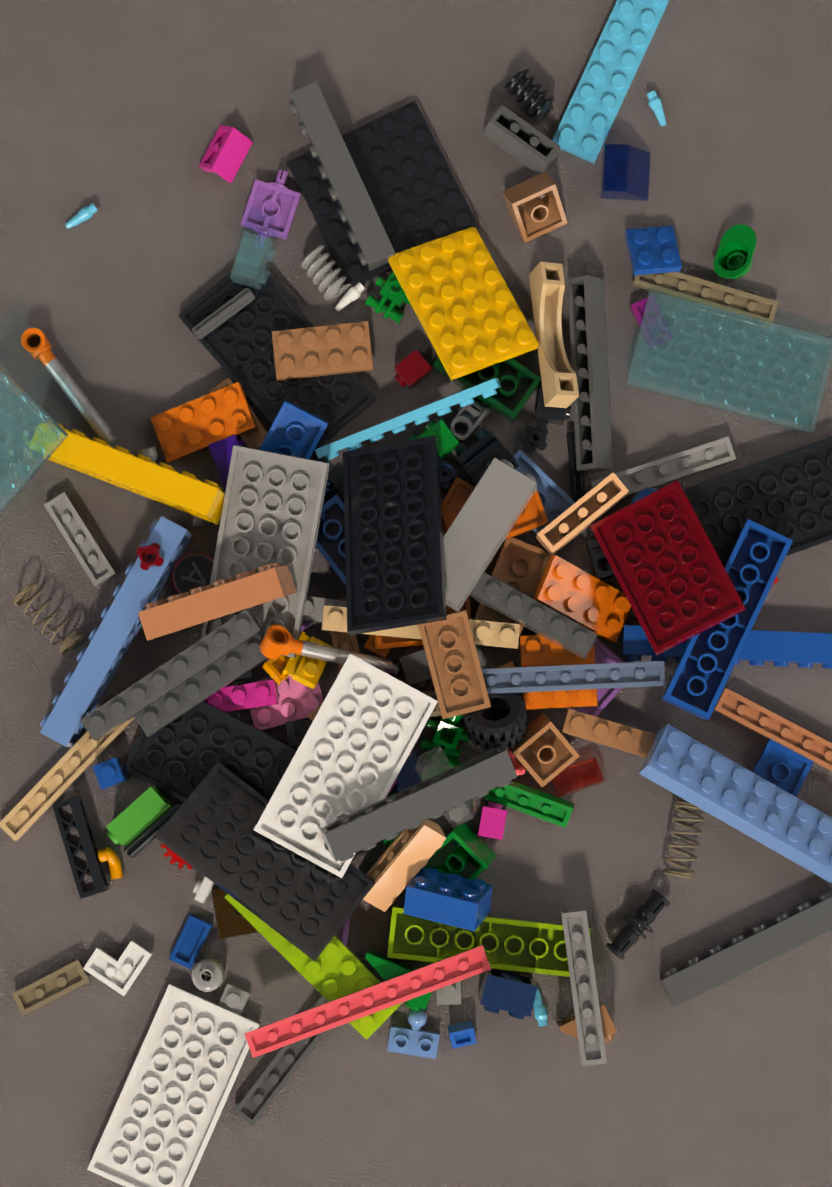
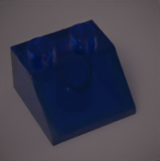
(625, 173)

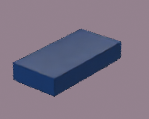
(190, 941)

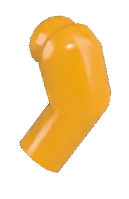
(113, 860)

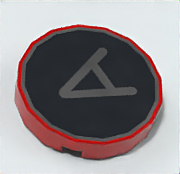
(192, 572)

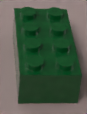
(515, 381)

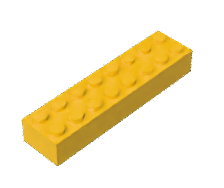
(140, 475)

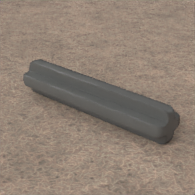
(223, 313)

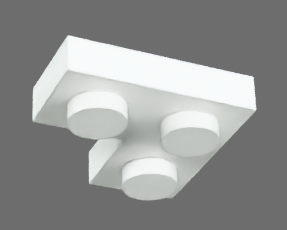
(118, 973)

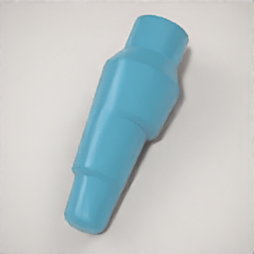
(656, 106)
(83, 214)
(540, 1010)

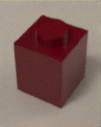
(412, 370)

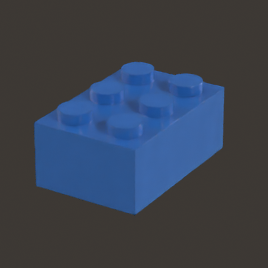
(448, 899)

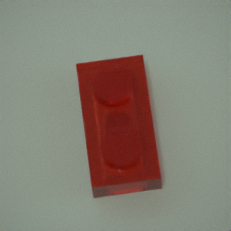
(577, 778)

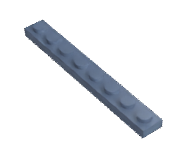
(574, 677)

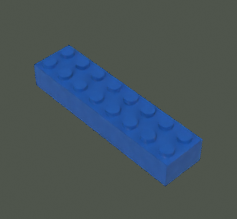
(713, 653)

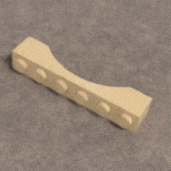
(557, 375)

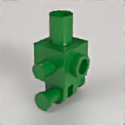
(391, 293)
(446, 735)

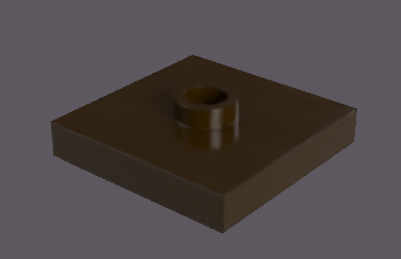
(228, 918)

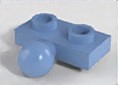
(414, 1039)

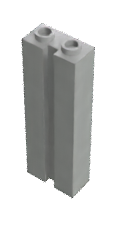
(483, 527)

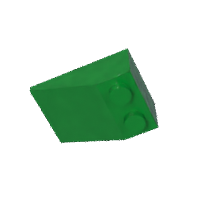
(461, 854)
(390, 969)

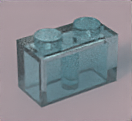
(252, 260)

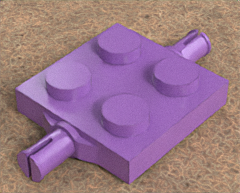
(271, 208)

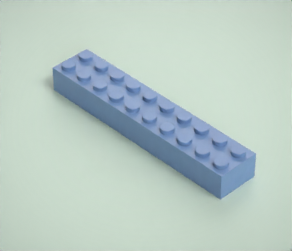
(114, 636)
(741, 799)

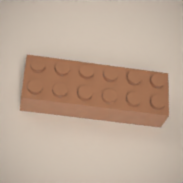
(212, 603)

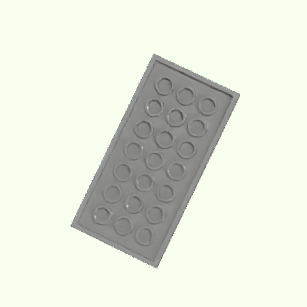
(270, 518)

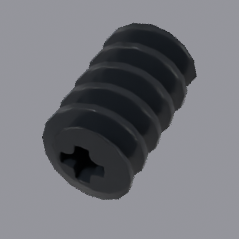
(530, 95)

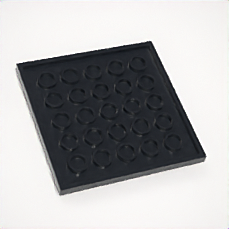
(404, 181)

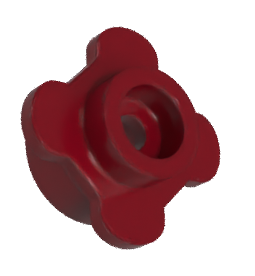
(143, 553)

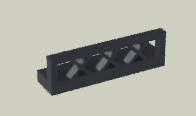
(86, 841)

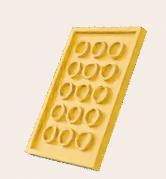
(463, 302)

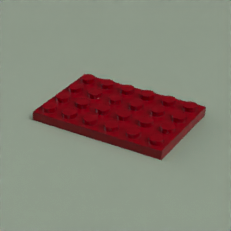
(667, 567)

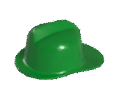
(735, 252)

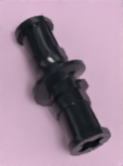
(637, 924)

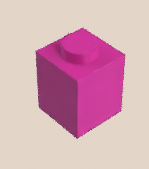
(492, 821)

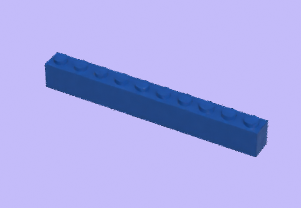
(759, 648)

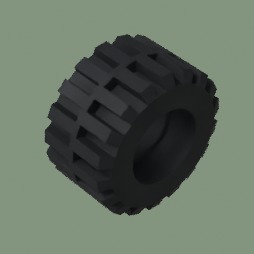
(502, 732)

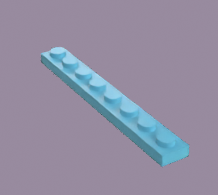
(418, 416)

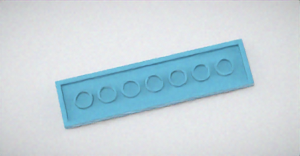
(608, 77)

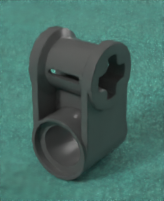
(471, 417)

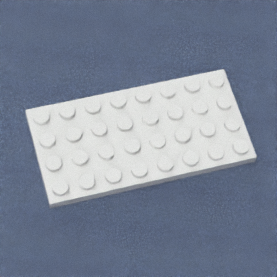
(345, 759)
(173, 1093)

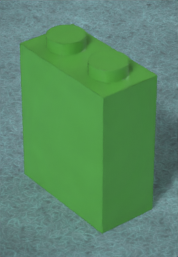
(138, 816)

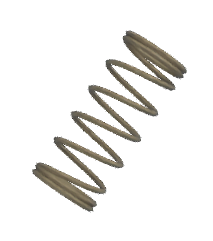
(69, 643)
(687, 874)

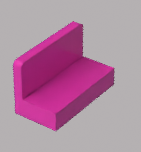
(226, 153)

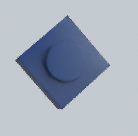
(462, 1034)

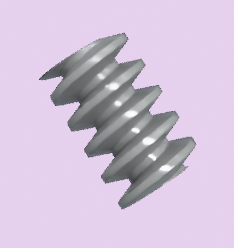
(324, 274)

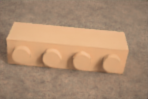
(582, 514)
(402, 862)

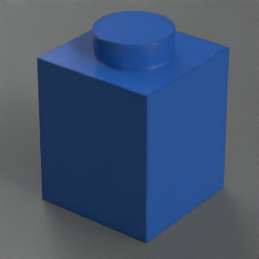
(110, 773)

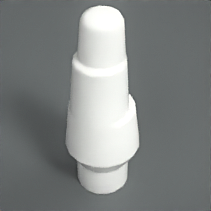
(351, 295)

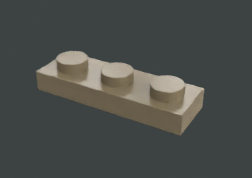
(51, 987)

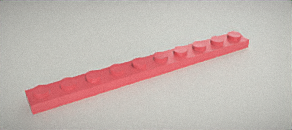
(367, 1001)

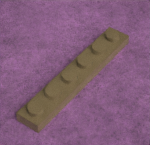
(708, 294)

